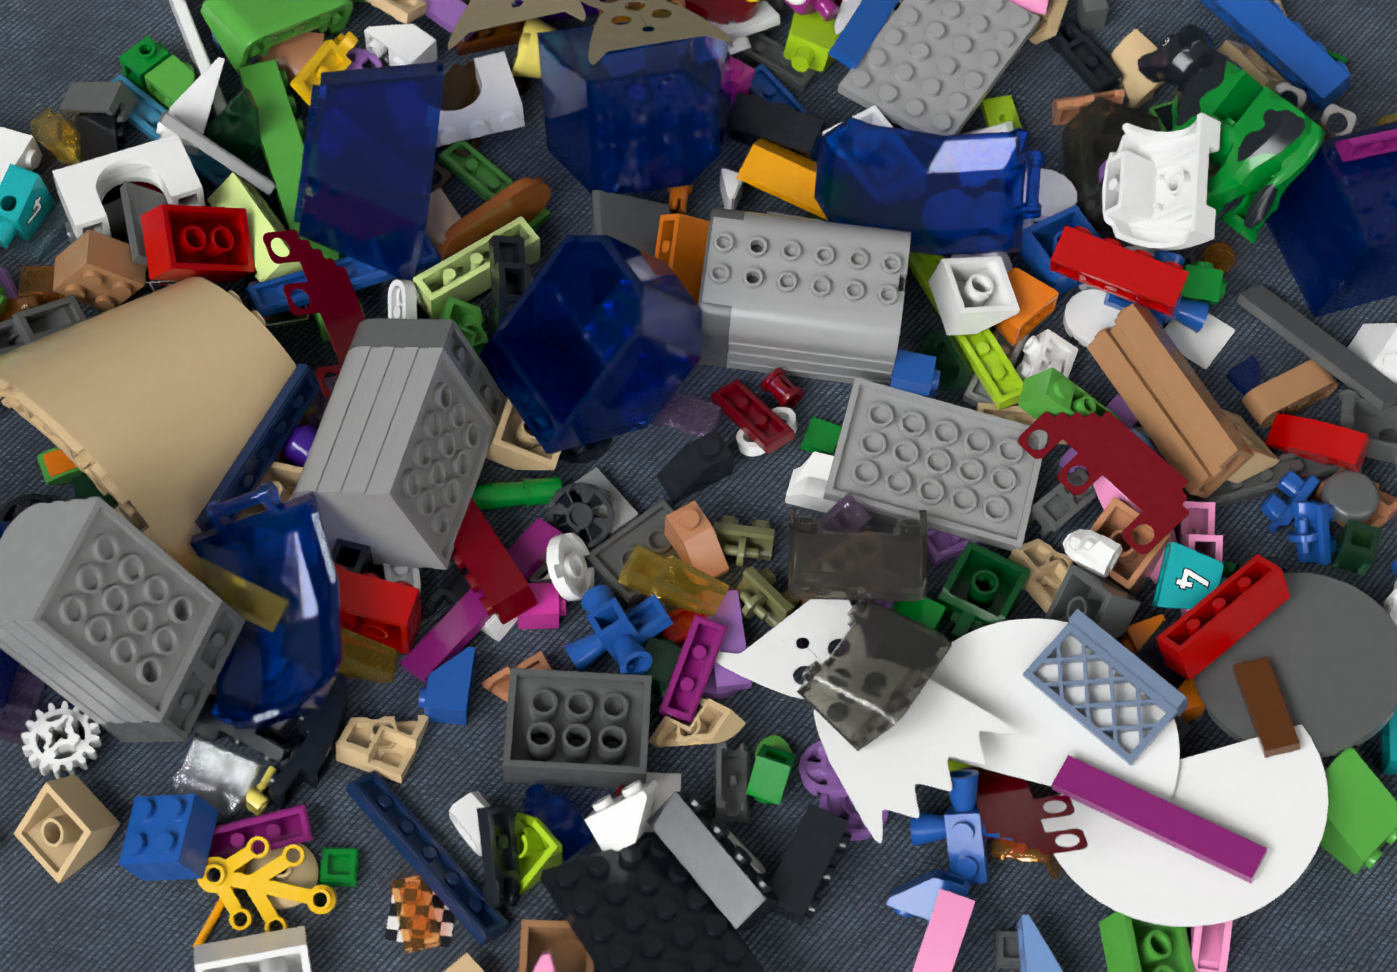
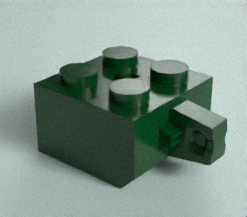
(981, 589)

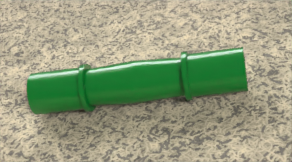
(510, 494)

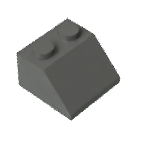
(1096, 598)

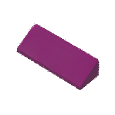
(1367, 145)
(693, 669)
(280, 827)

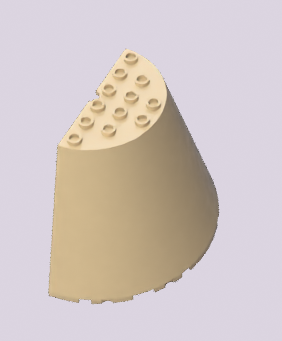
(154, 400)

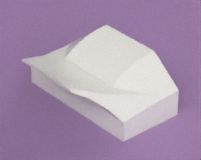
(809, 483)

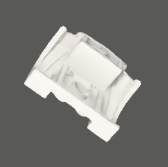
(1159, 186)

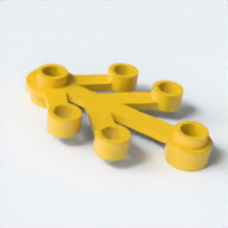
(259, 885)

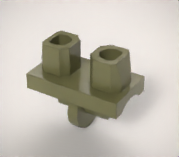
(744, 540)
(762, 599)

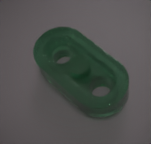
(949, 360)

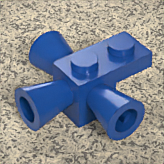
(1188, 312)
(618, 631)
(961, 828)

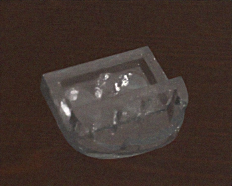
(217, 776)

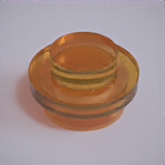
(1220, 255)

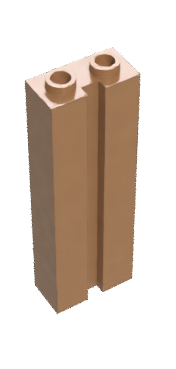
(1169, 400)

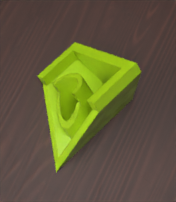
(536, 850)

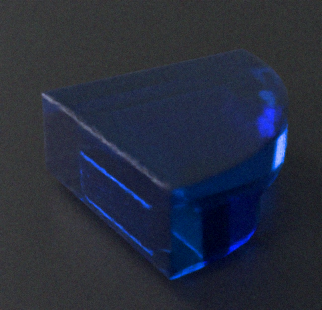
(1245, 375)

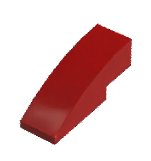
(1318, 441)

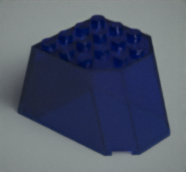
(638, 113)
(371, 163)
(1341, 227)
(595, 343)

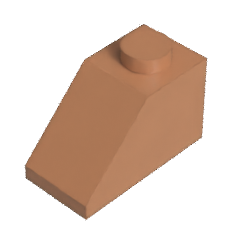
(695, 540)

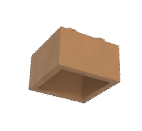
(98, 271)
(557, 937)

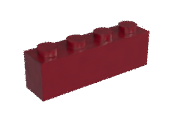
(491, 568)

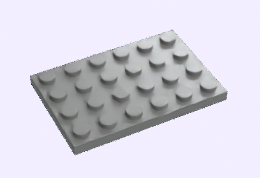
(938, 61)
(937, 457)

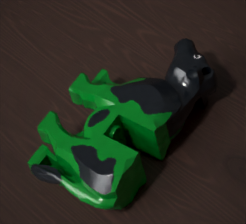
(1261, 134)

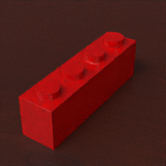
(1119, 270)
(1223, 617)

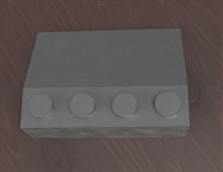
(576, 728)

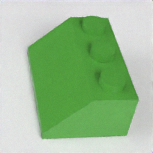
(1144, 946)

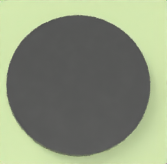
(1330, 659)

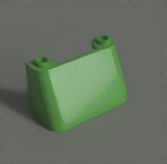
(254, 26)

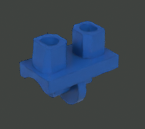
(1281, 511)
(1312, 532)

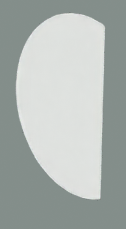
(989, 672)
(1263, 799)

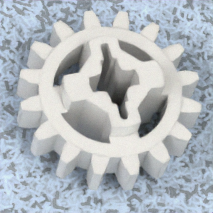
(64, 753)

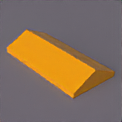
(782, 175)

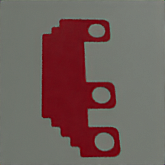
(328, 293)
(1123, 459)
(1013, 813)

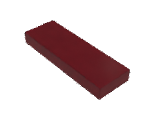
(753, 416)

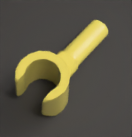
(255, 798)

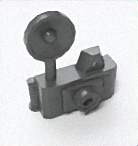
(1350, 491)

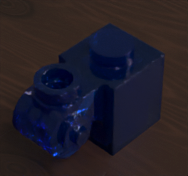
(559, 816)

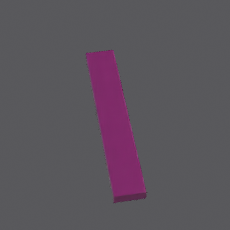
(468, 614)
(1159, 819)

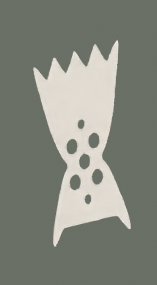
(907, 754)

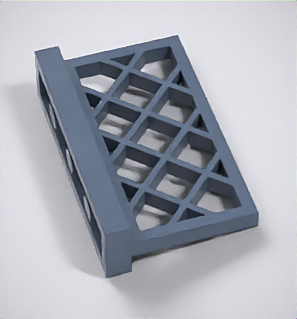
(1122, 662)

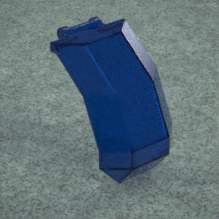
(942, 188)
(289, 554)

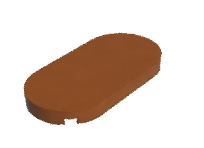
(520, 198)

